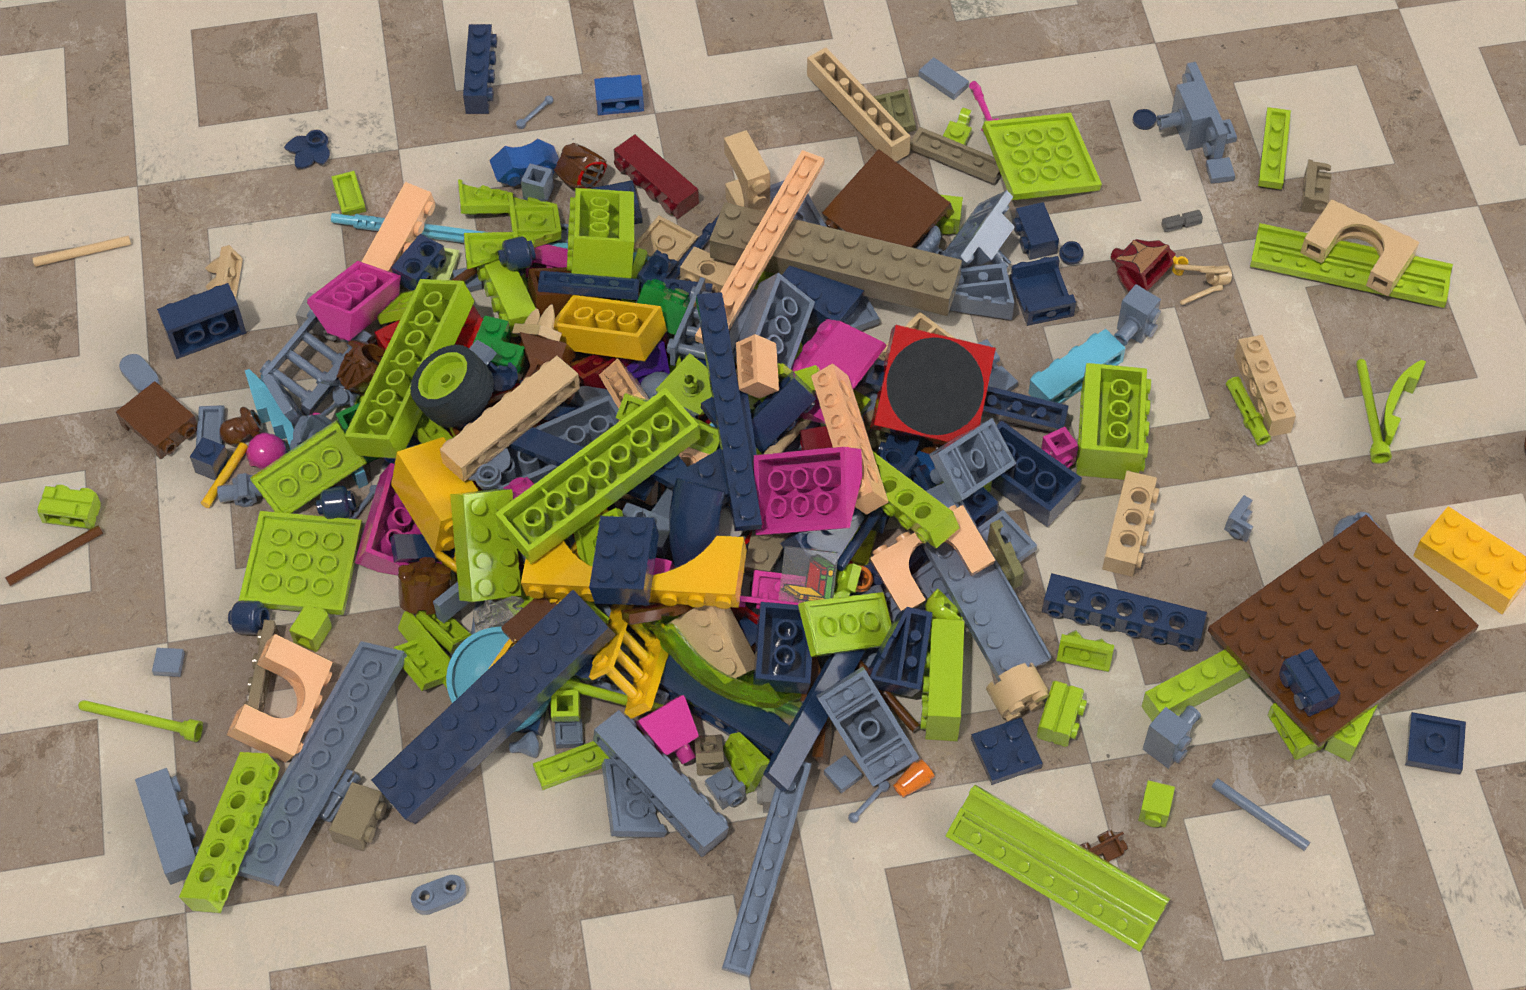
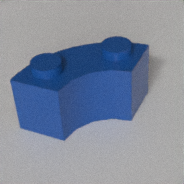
(512, 162)

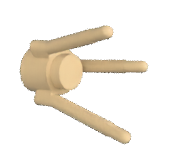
(1215, 275)

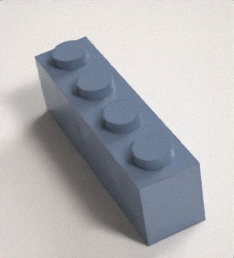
(168, 824)

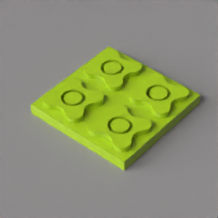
(1041, 156)
(301, 561)

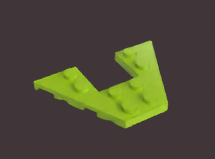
(531, 219)

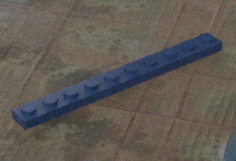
(728, 412)

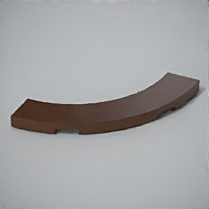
(653, 612)

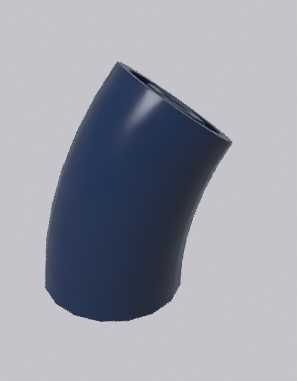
(693, 519)

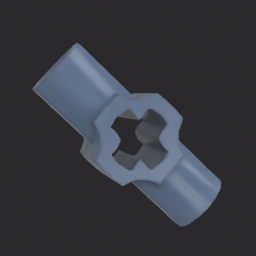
(241, 491)

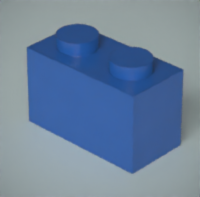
(619, 94)

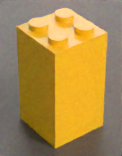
(425, 491)

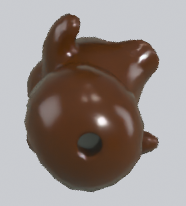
(239, 428)

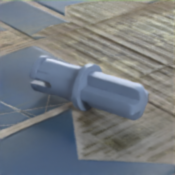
(337, 795)

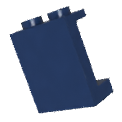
(1041, 291)

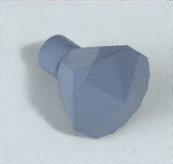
(527, 745)

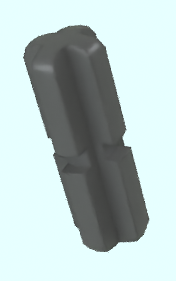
(1177, 221)

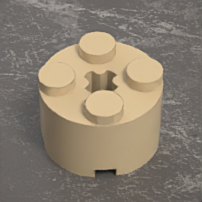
(1018, 691)

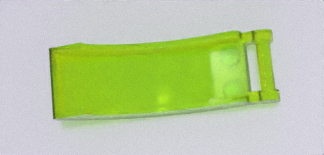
(738, 690)

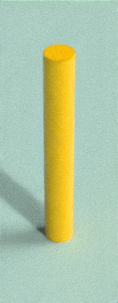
(224, 474)

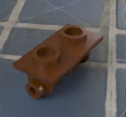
(1107, 845)

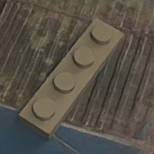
(955, 154)
(259, 683)

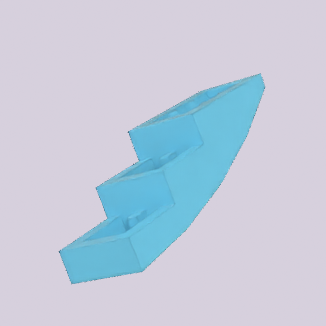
(268, 408)

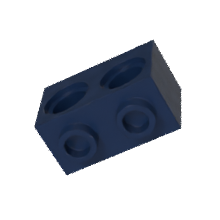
(419, 261)

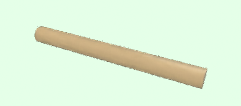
(81, 251)

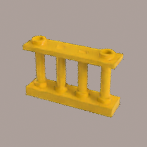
(651, 663)

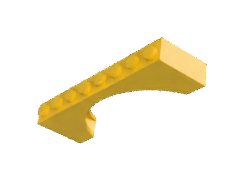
(707, 580)

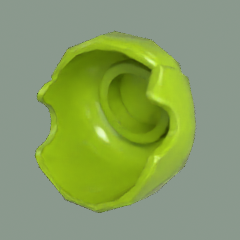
(941, 607)

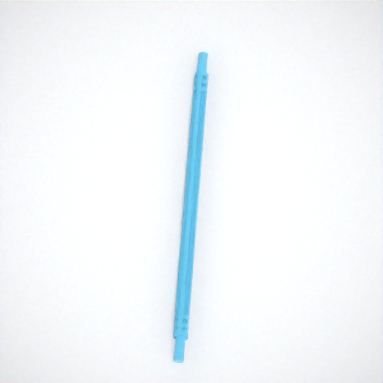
(431, 231)

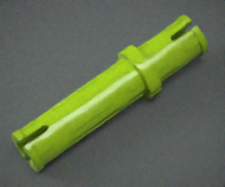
(1252, 419)

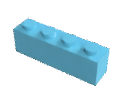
(1066, 374)

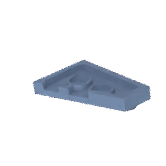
(627, 807)

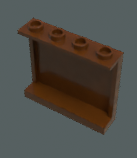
(887, 204)

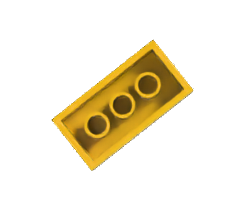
(610, 327)
(1473, 559)

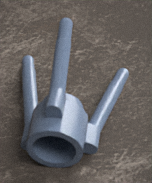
(340, 395)

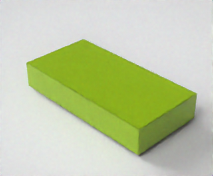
(348, 193)

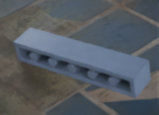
(661, 783)

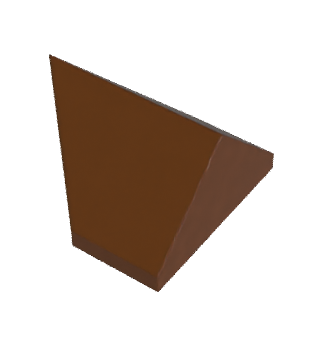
(546, 349)

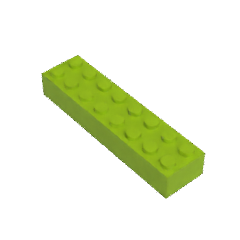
(387, 408)
(598, 475)

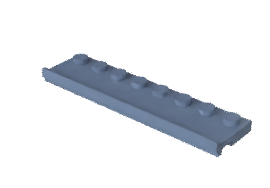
(987, 605)

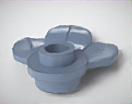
(494, 469)

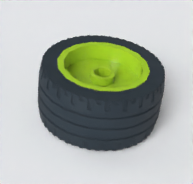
(452, 386)

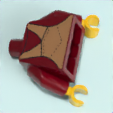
(1144, 263)

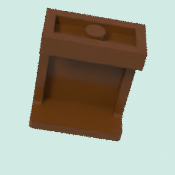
(158, 419)

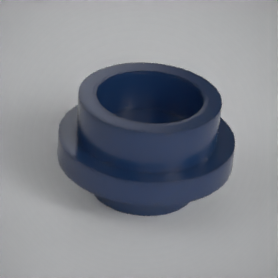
(1071, 252)

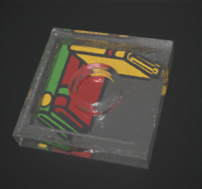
(807, 574)

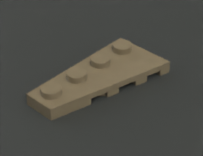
(764, 551)

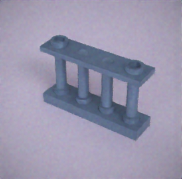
(677, 345)
(309, 399)

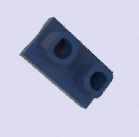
(657, 267)

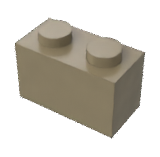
(358, 816)

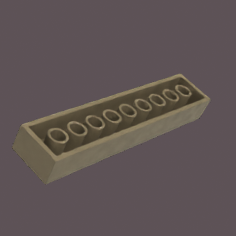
(876, 266)

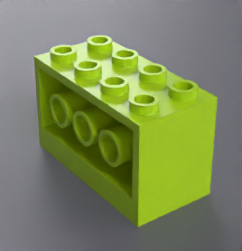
(601, 233)
(1113, 421)

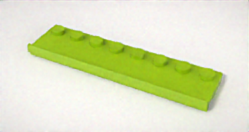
(1348, 266)
(1057, 867)

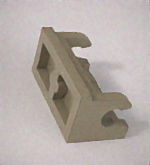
(1316, 187)

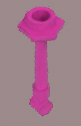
(978, 95)

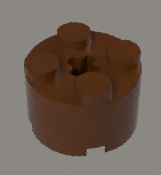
(422, 584)

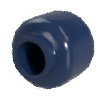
(517, 253)
(336, 503)
(248, 617)

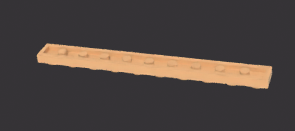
(768, 235)

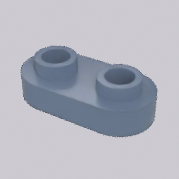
(440, 897)

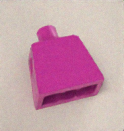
(671, 729)

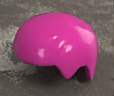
(265, 449)

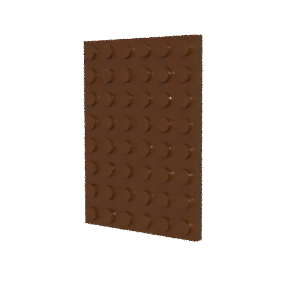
(1362, 614)

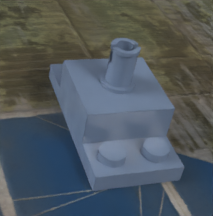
(1196, 115)
(983, 233)
(971, 460)
(867, 726)

